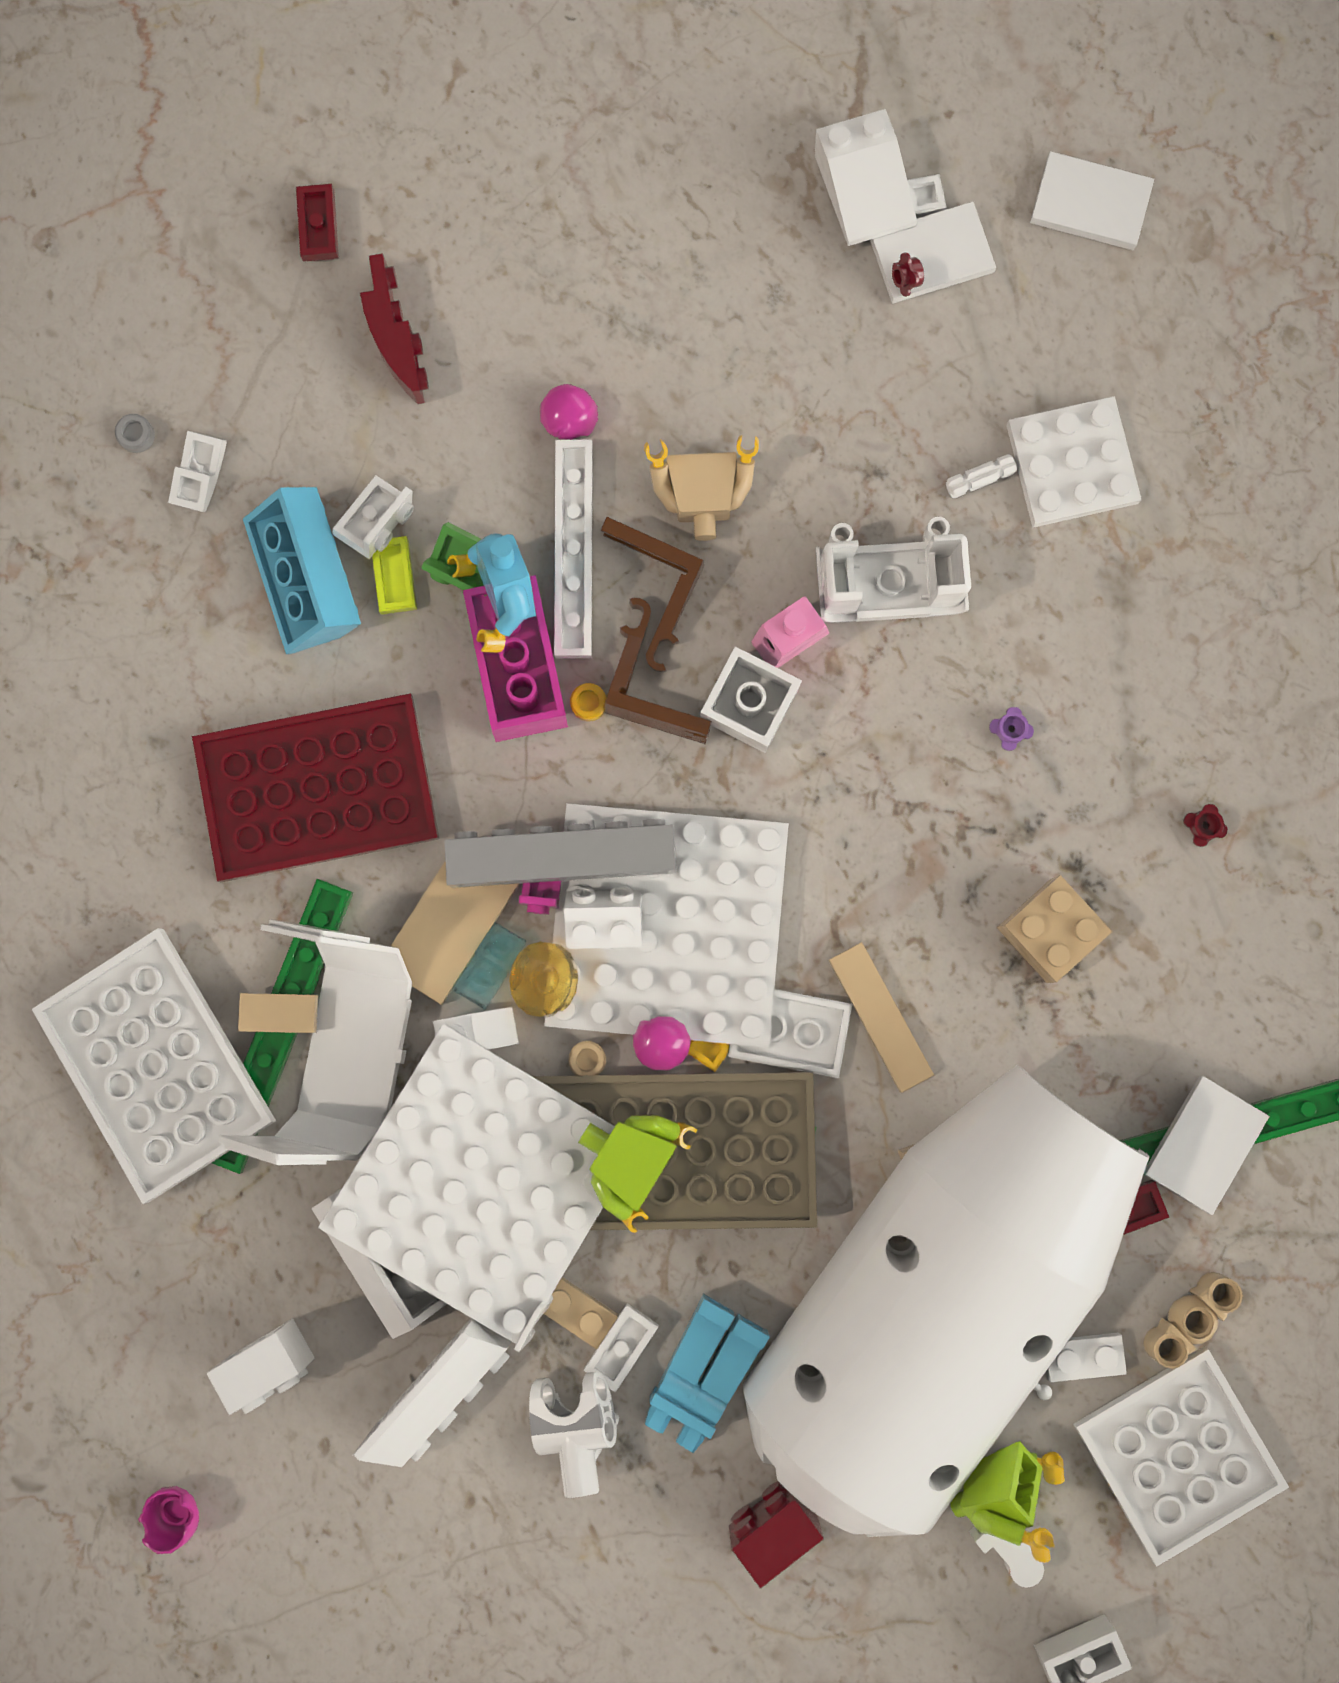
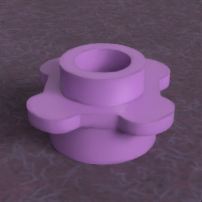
(1018, 721)

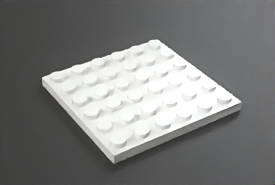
(704, 933)
(474, 1185)

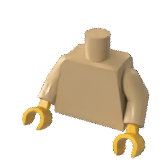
(702, 485)

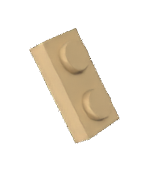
(580, 1313)

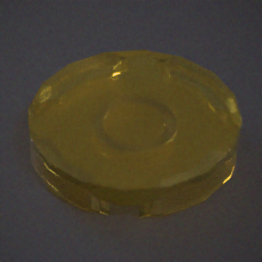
(543, 979)

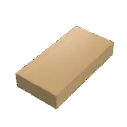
(278, 1013)

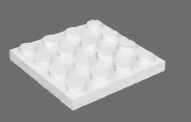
(1180, 1456)

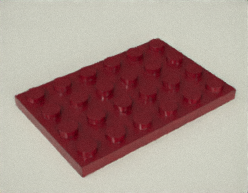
(315, 788)

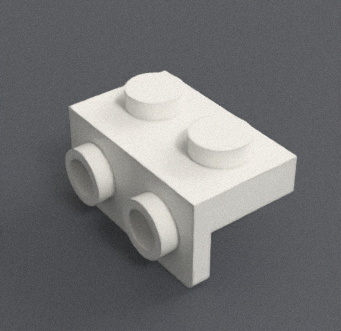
(373, 516)
(603, 918)

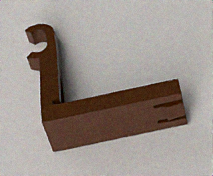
(670, 556)
(639, 710)

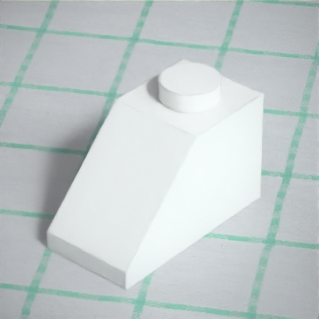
(487, 1028)

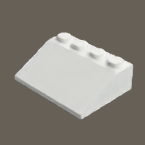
(434, 1395)

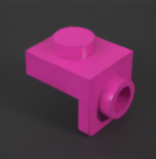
(540, 896)

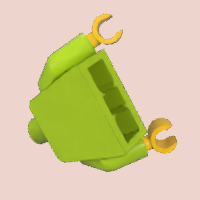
(631, 1161)
(1004, 1495)

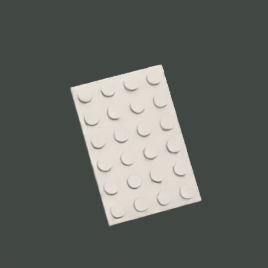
(152, 1065)

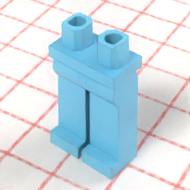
(703, 1402)

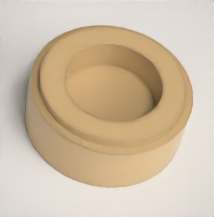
(587, 1059)

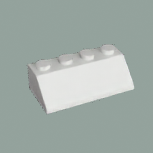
(394, 1299)

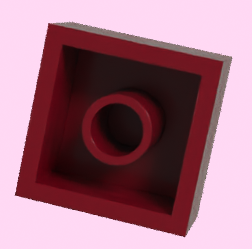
(773, 1533)

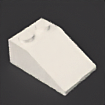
(865, 177)

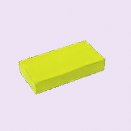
(394, 577)

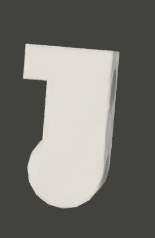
(1017, 1559)

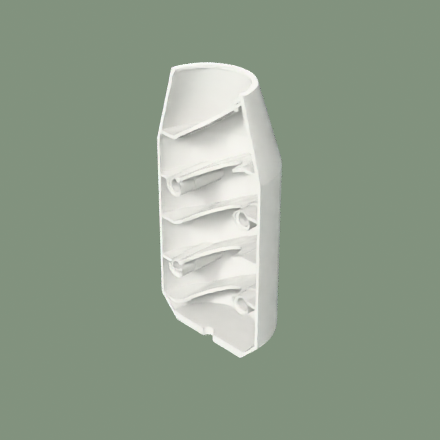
(946, 1334)

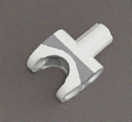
(573, 1432)

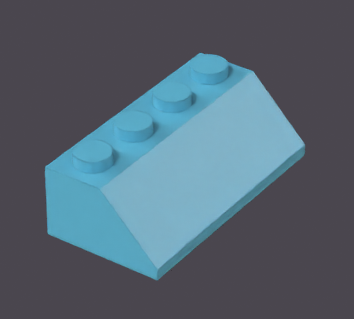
(301, 569)

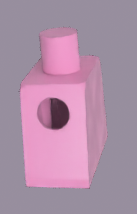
(789, 633)

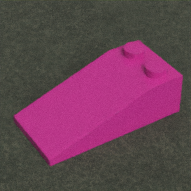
(520, 680)

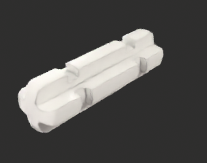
(981, 476)

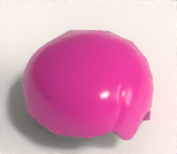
(568, 412)
(661, 1043)
(169, 1519)

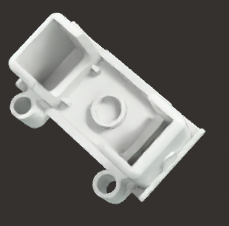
(893, 578)

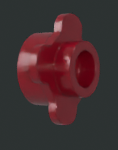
(907, 273)
(1213, 818)

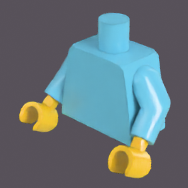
(505, 582)

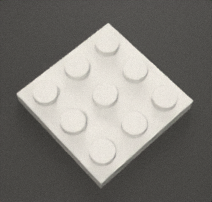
(1073, 461)

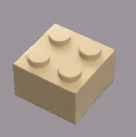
(1054, 929)

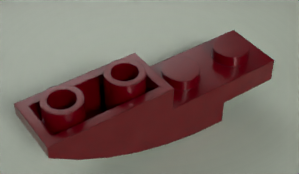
(391, 333)

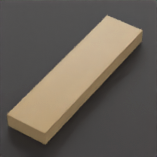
(881, 1017)

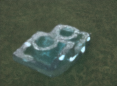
(490, 966)

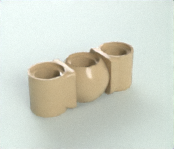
(1209, 1313)

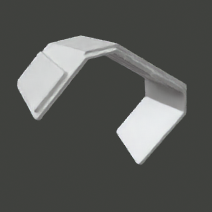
(350, 1057)

